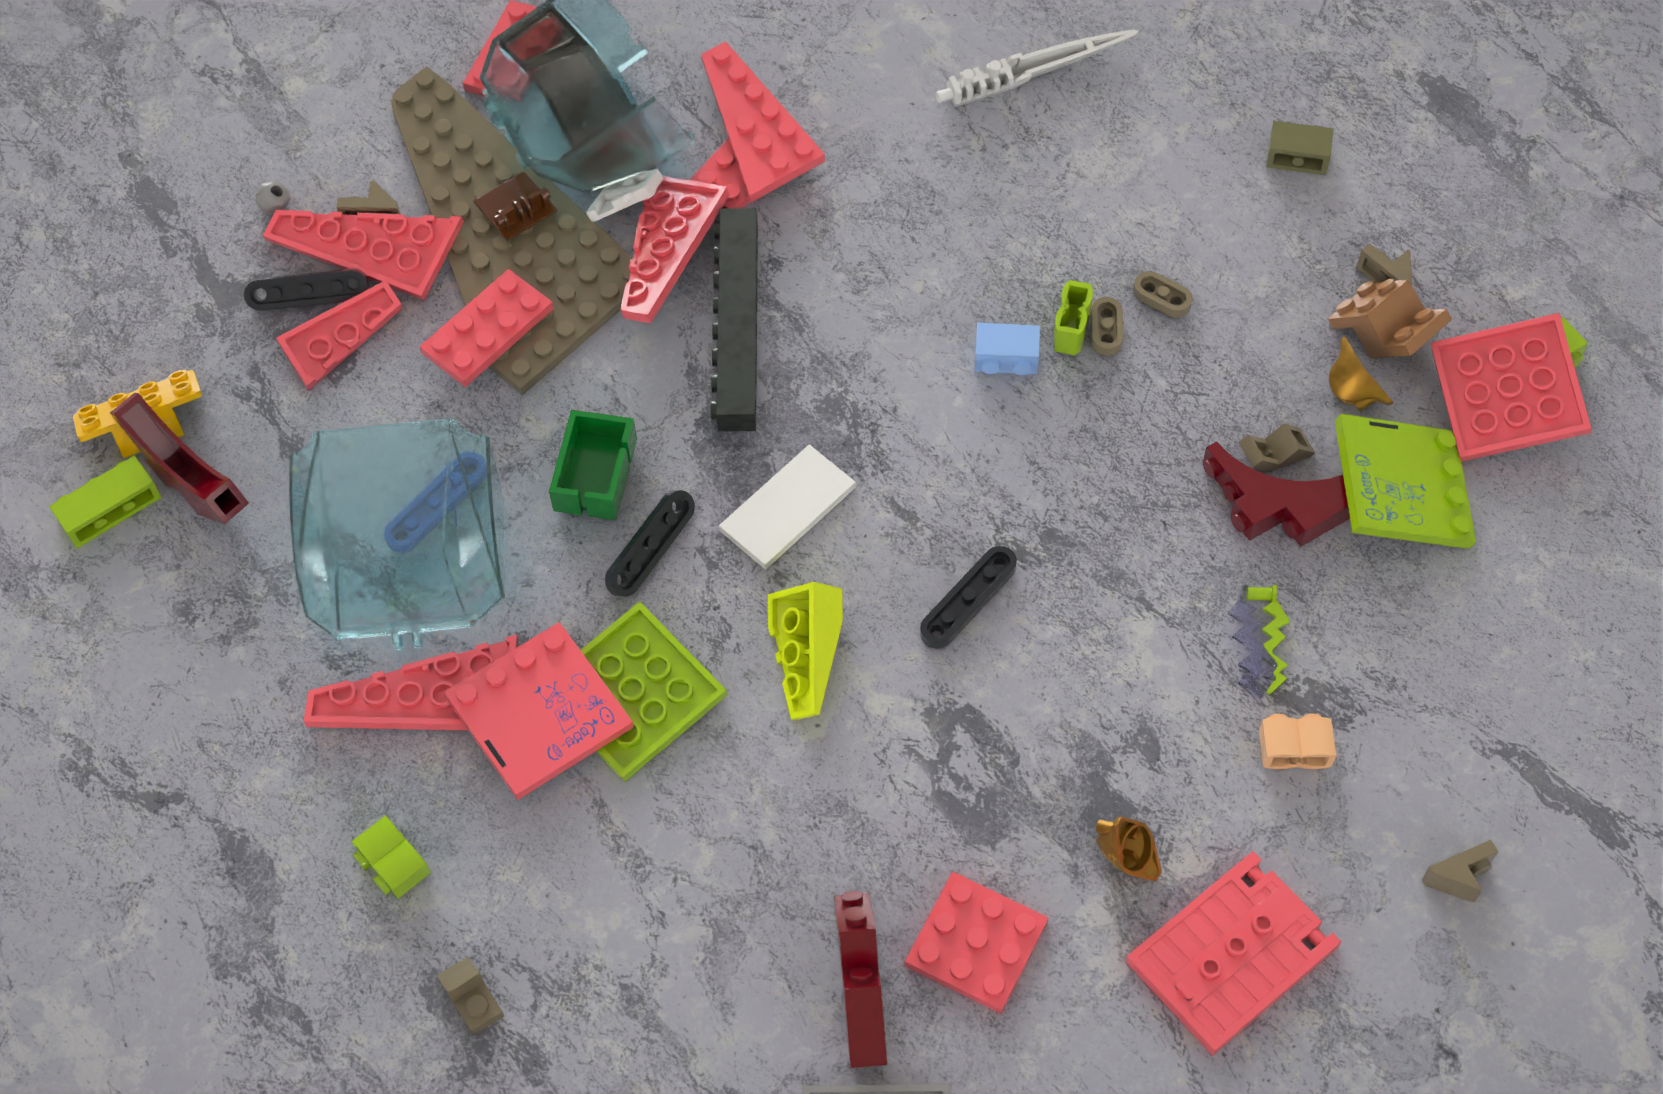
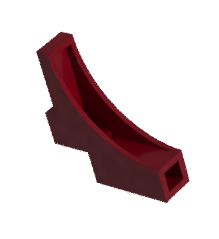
(176, 464)
(1265, 501)
(860, 980)

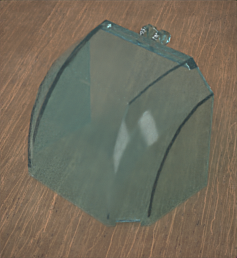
(397, 529)

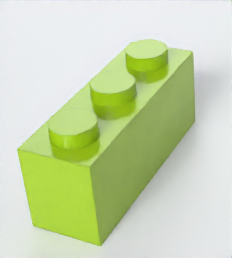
(105, 501)

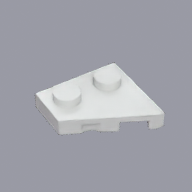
(624, 194)

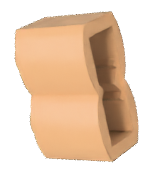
(1297, 742)

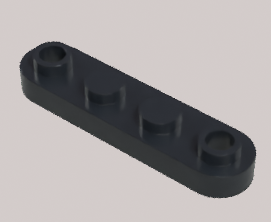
(305, 289)
(649, 543)
(968, 597)

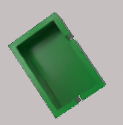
(593, 464)

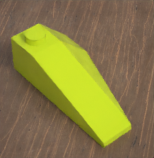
(806, 631)

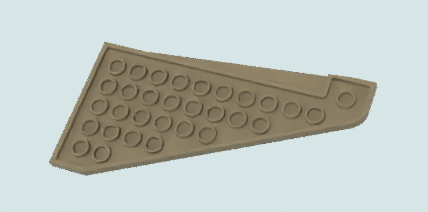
(562, 257)

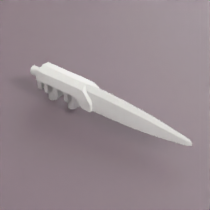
(1019, 68)

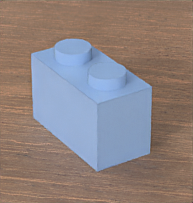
(1007, 348)

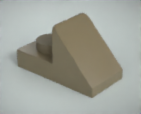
(377, 202)
(1379, 267)
(1458, 872)
(470, 995)

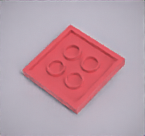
(976, 942)

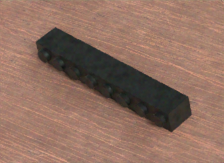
(736, 321)

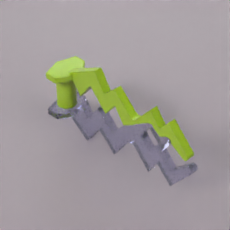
(1241, 612)

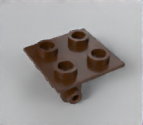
(516, 205)

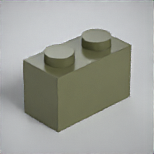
(1299, 147)

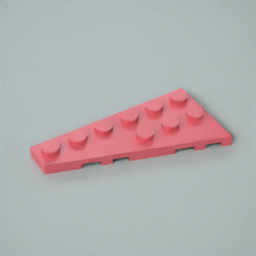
(760, 130)
(666, 240)
(382, 246)
(403, 697)

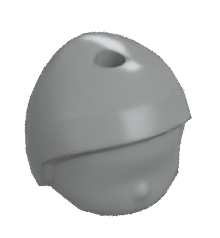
(272, 197)

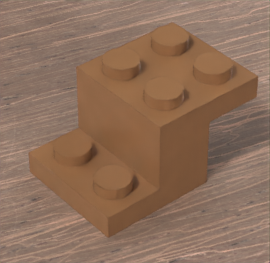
(1389, 318)

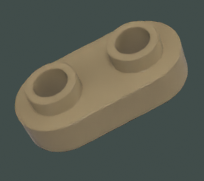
(1164, 294)
(1106, 328)

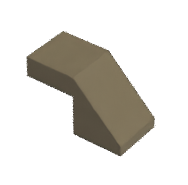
(1278, 450)

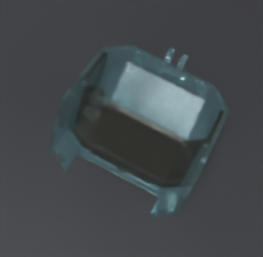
(566, 103)

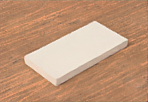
(787, 506)

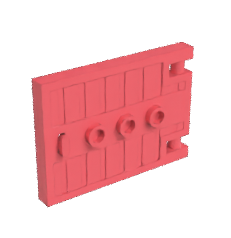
(1232, 953)

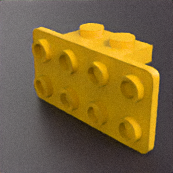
(161, 396)

